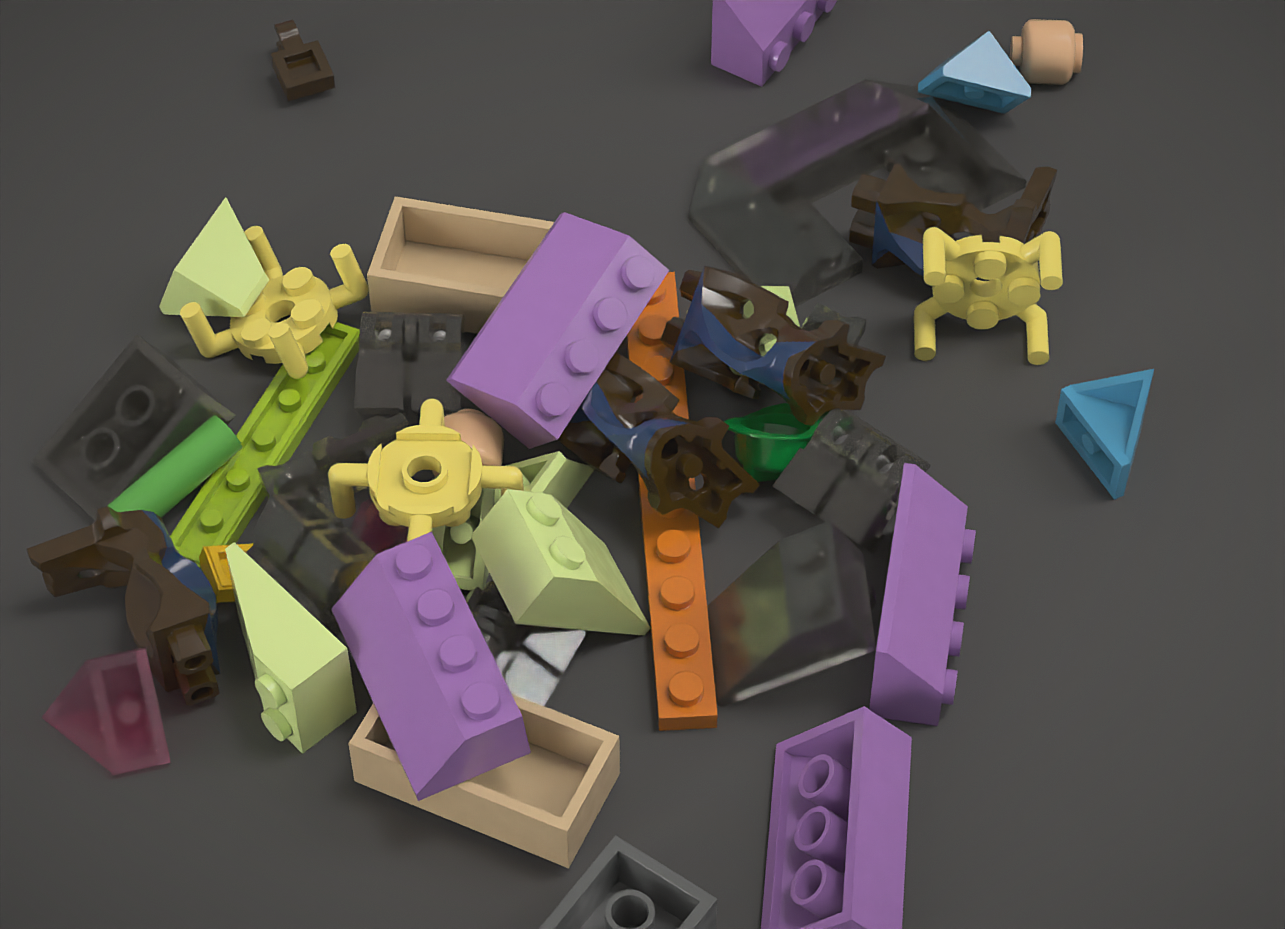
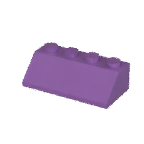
(759, 35)
(557, 328)
(920, 602)
(429, 669)
(839, 826)

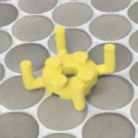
(1012, 288)
(294, 294)
(416, 503)

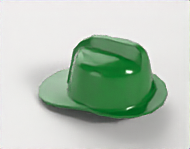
(769, 440)

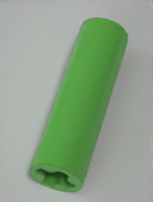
(181, 470)

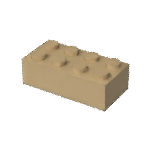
(449, 259)
(532, 802)

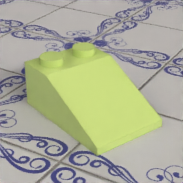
(554, 567)
(294, 658)

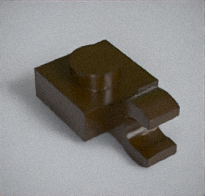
(300, 66)

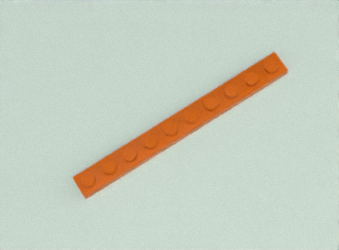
(673, 554)

